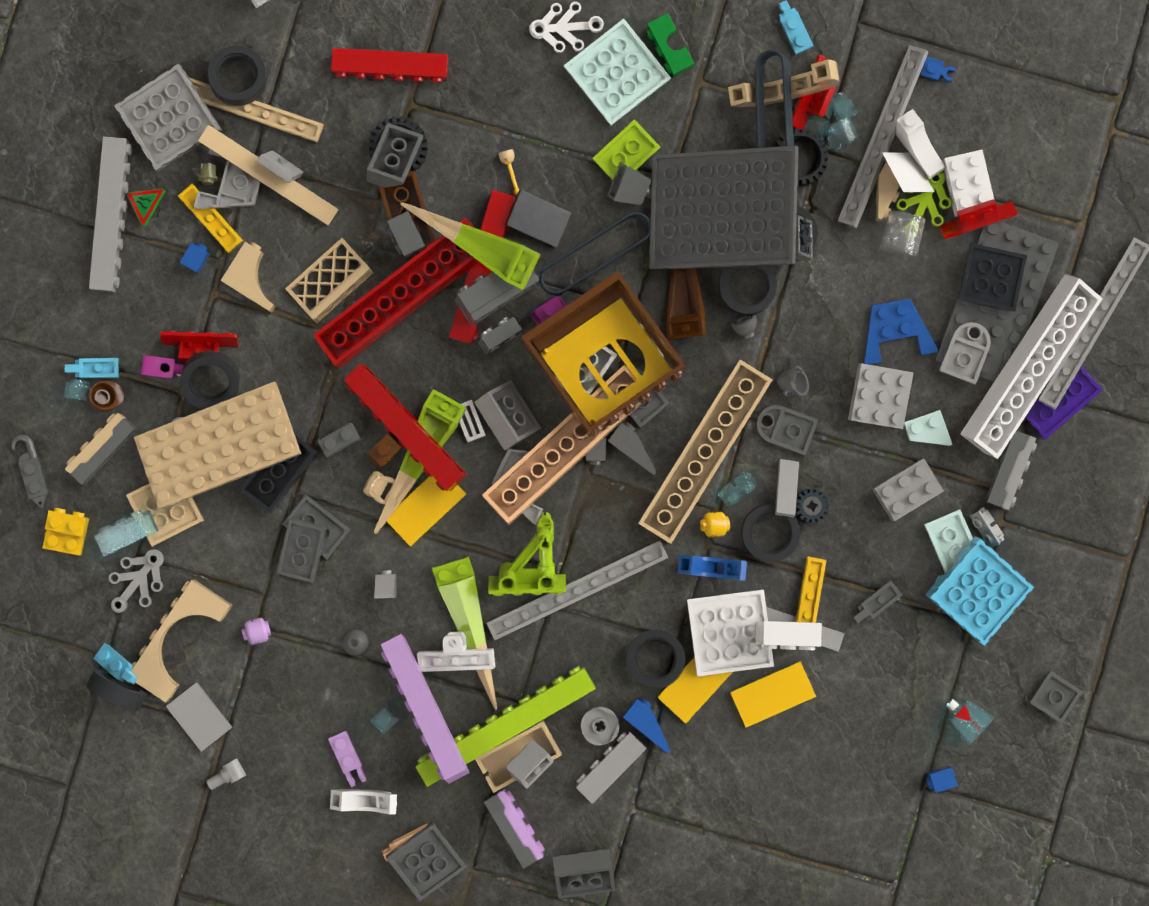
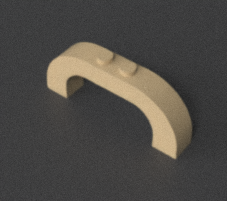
(822, 77)

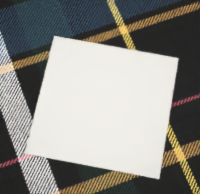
(908, 172)

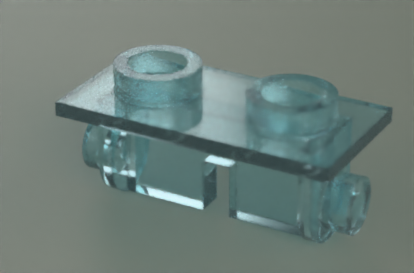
(745, 485)

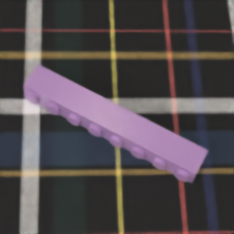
(425, 709)

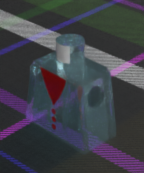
(968, 719)

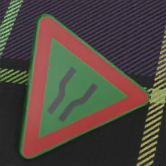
(145, 203)

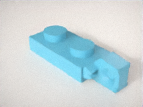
(794, 28)
(94, 368)
(115, 664)

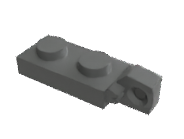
(877, 602)

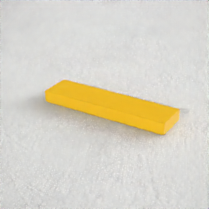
(212, 220)
(810, 590)

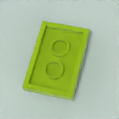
(631, 146)

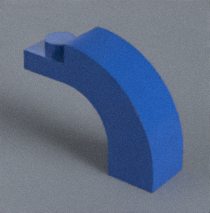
(712, 567)

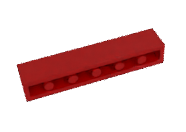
(389, 64)

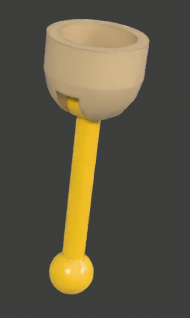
(507, 157)

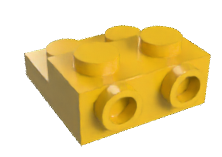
(65, 531)

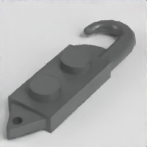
(31, 471)

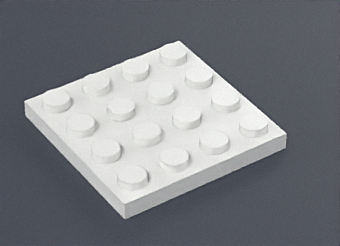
(726, 632)

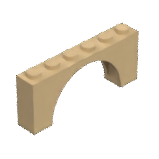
(150, 667)

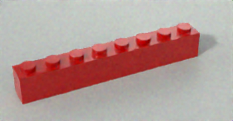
(494, 223)
(405, 428)

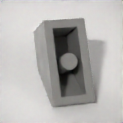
(385, 585)

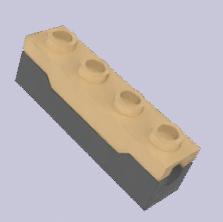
(101, 448)

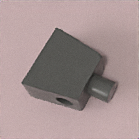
(629, 186)

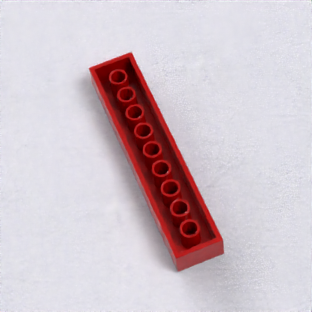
(394, 299)

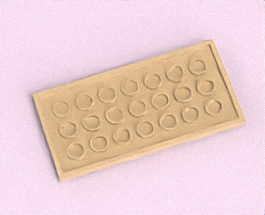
(217, 445)

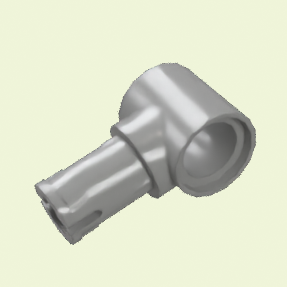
(230, 773)

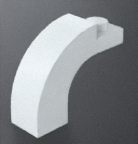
(363, 800)

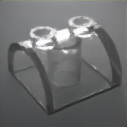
(902, 233)

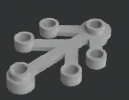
(138, 578)

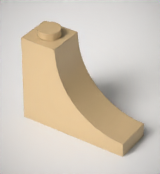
(243, 275)

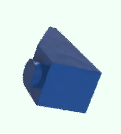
(643, 719)

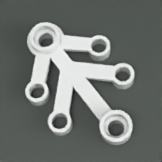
(562, 27)

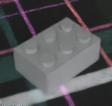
(907, 489)

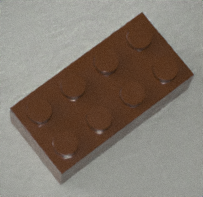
(409, 194)

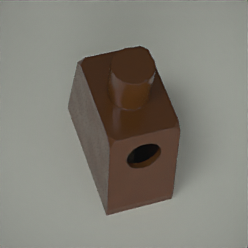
(384, 451)

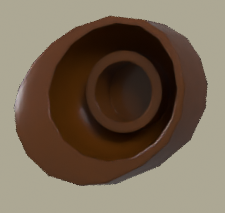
(105, 396)

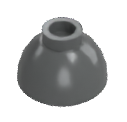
(745, 325)
(355, 642)

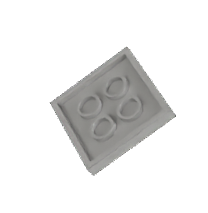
(880, 396)

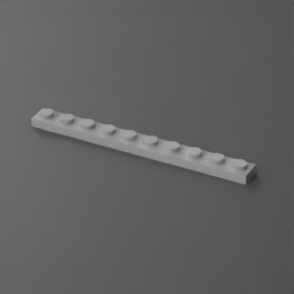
(882, 136)
(1086, 339)
(577, 590)

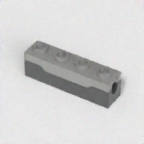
(1010, 470)

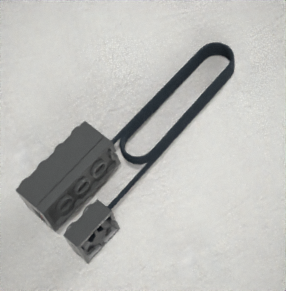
(804, 231)
(493, 293)

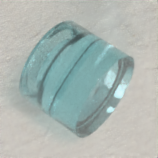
(841, 133)

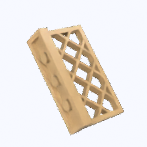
(342, 290)

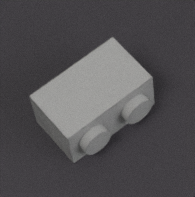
(529, 764)

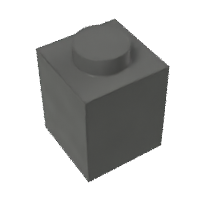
(597, 453)

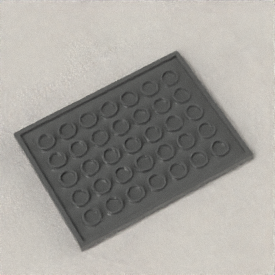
(724, 208)

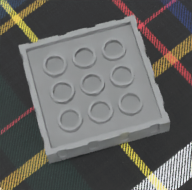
(167, 117)

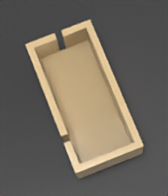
(498, 758)

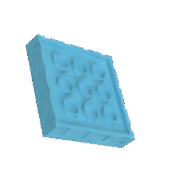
(979, 590)

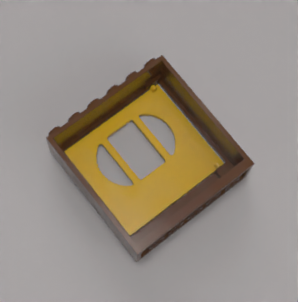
(603, 329)

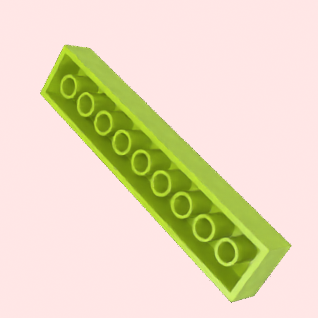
(514, 720)

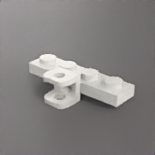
(456, 656)

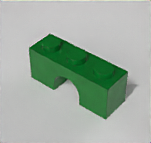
(675, 60)

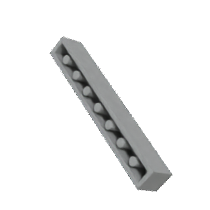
(109, 214)

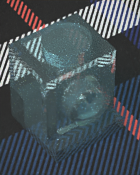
(842, 106)
(77, 389)

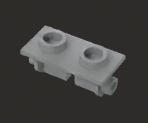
(991, 535)

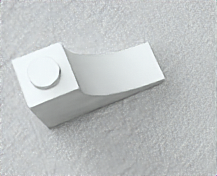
(913, 136)

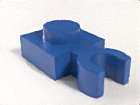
(934, 69)

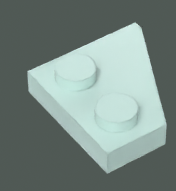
(928, 429)

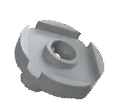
(609, 720)

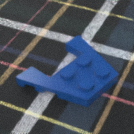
(894, 322)

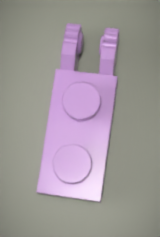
(347, 756)

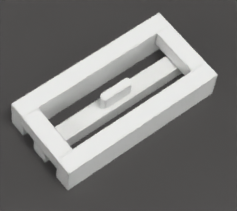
(475, 436)

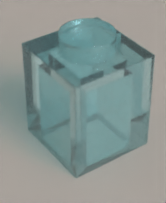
(384, 720)

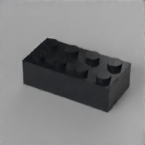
(273, 483)

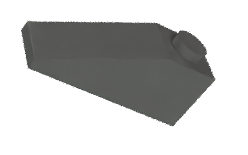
(629, 443)

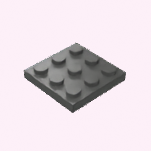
(426, 861)

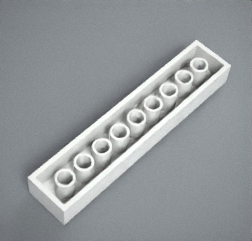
(1031, 366)

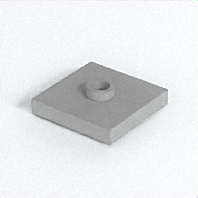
(280, 166)

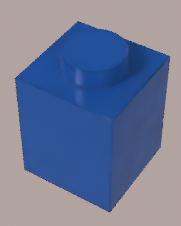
(195, 257)
(941, 779)

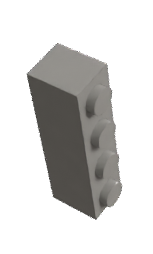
(611, 766)

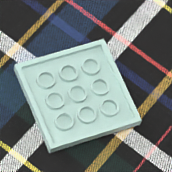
(617, 72)

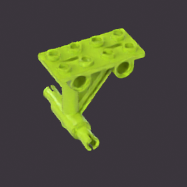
(519, 580)

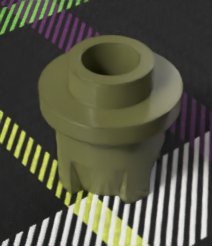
(208, 174)

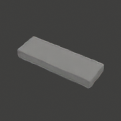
(787, 488)

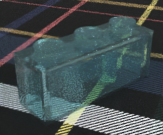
(125, 532)

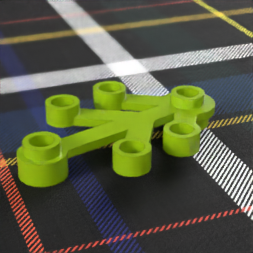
(926, 200)

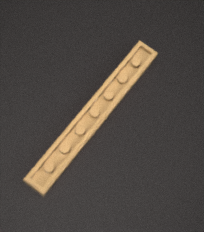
(264, 114)
(248, 162)

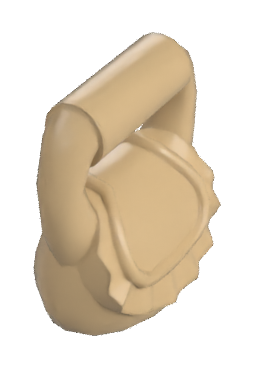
(375, 486)

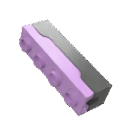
(514, 828)

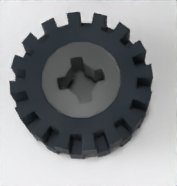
(805, 507)

